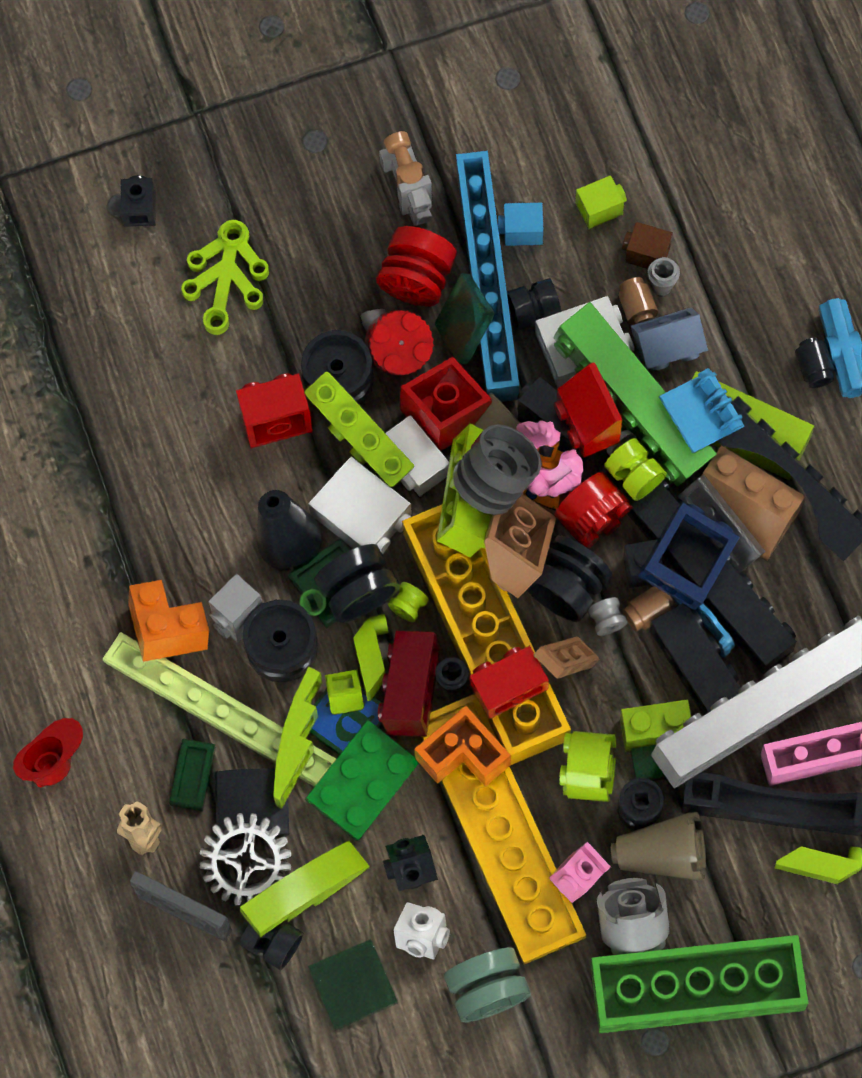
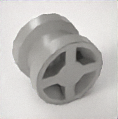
(607, 616)

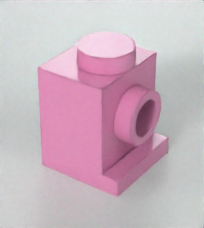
(579, 872)

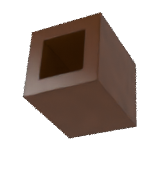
(646, 244)

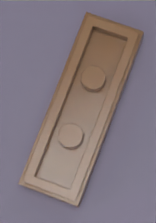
(566, 657)

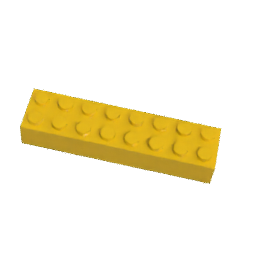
(482, 630)

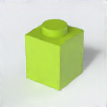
(600, 201)

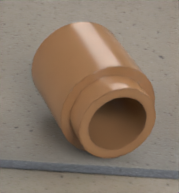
(637, 301)
(647, 608)

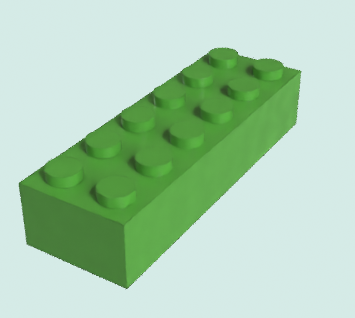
(590, 339)
(698, 984)

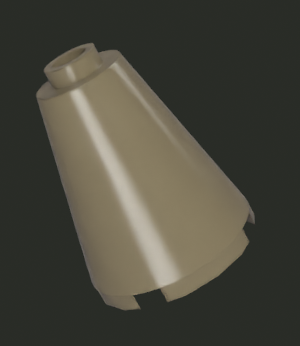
(663, 849)

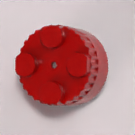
(399, 342)
(593, 509)

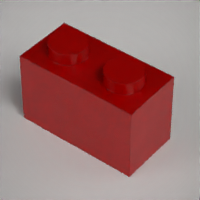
(508, 681)

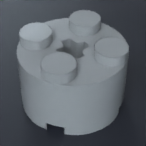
(633, 916)

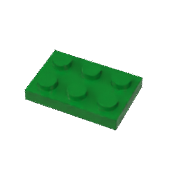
(362, 780)

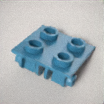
(702, 411)

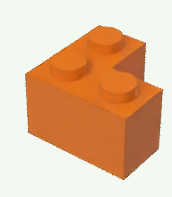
(162, 629)
(463, 741)

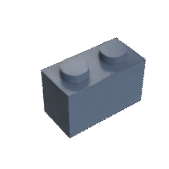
(669, 339)

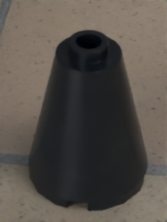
(286, 532)

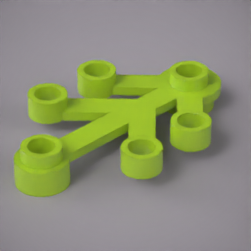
(225, 272)

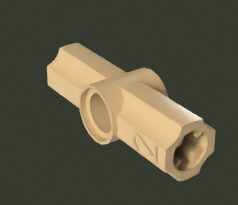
(139, 828)

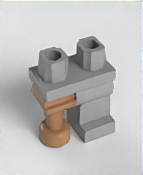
(413, 187)

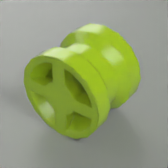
(408, 602)

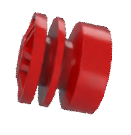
(416, 266)

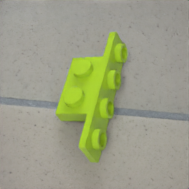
(359, 429)

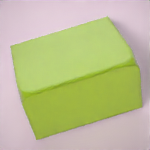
(344, 692)

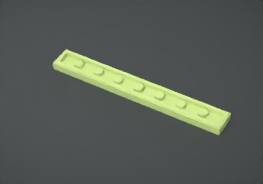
(208, 704)

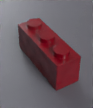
(409, 683)

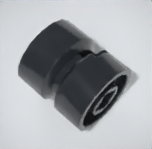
(533, 304)
(640, 803)
(276, 945)

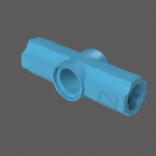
(843, 346)

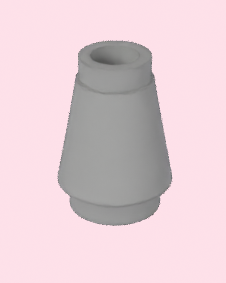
(663, 275)

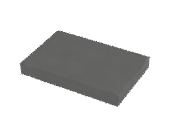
(181, 906)

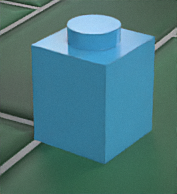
(522, 224)

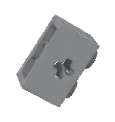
(233, 606)

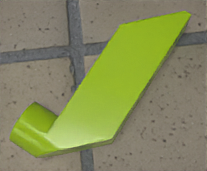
(369, 653)
(821, 864)

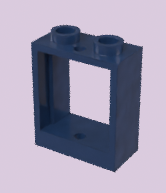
(670, 581)

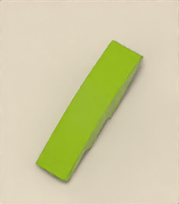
(294, 747)
(304, 888)

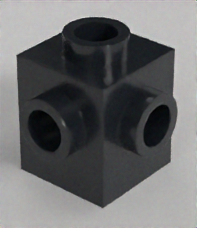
(410, 863)

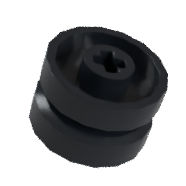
(344, 358)
(357, 583)
(263, 638)

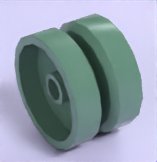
(487, 984)

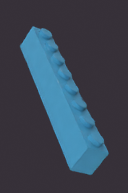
(488, 272)

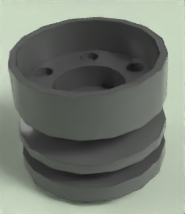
(497, 469)

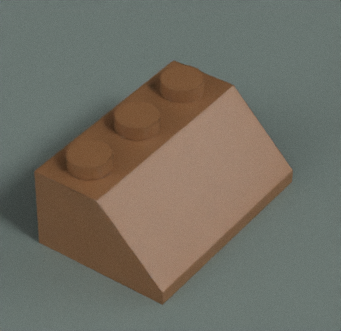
(756, 497)
(518, 545)

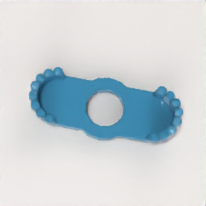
(725, 640)

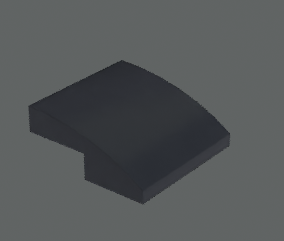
(248, 793)

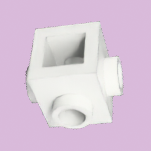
(421, 931)

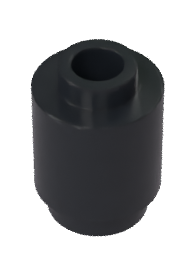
(815, 362)

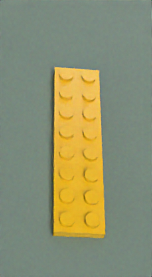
(510, 852)

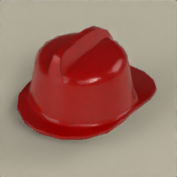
(49, 755)

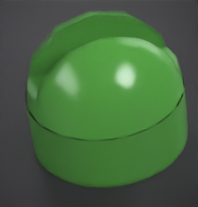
(319, 599)

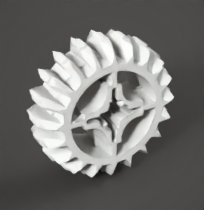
(261, 862)

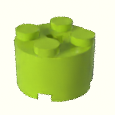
(589, 766)

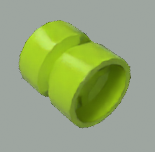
(635, 469)

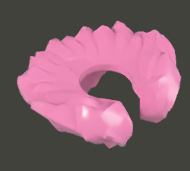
(570, 467)

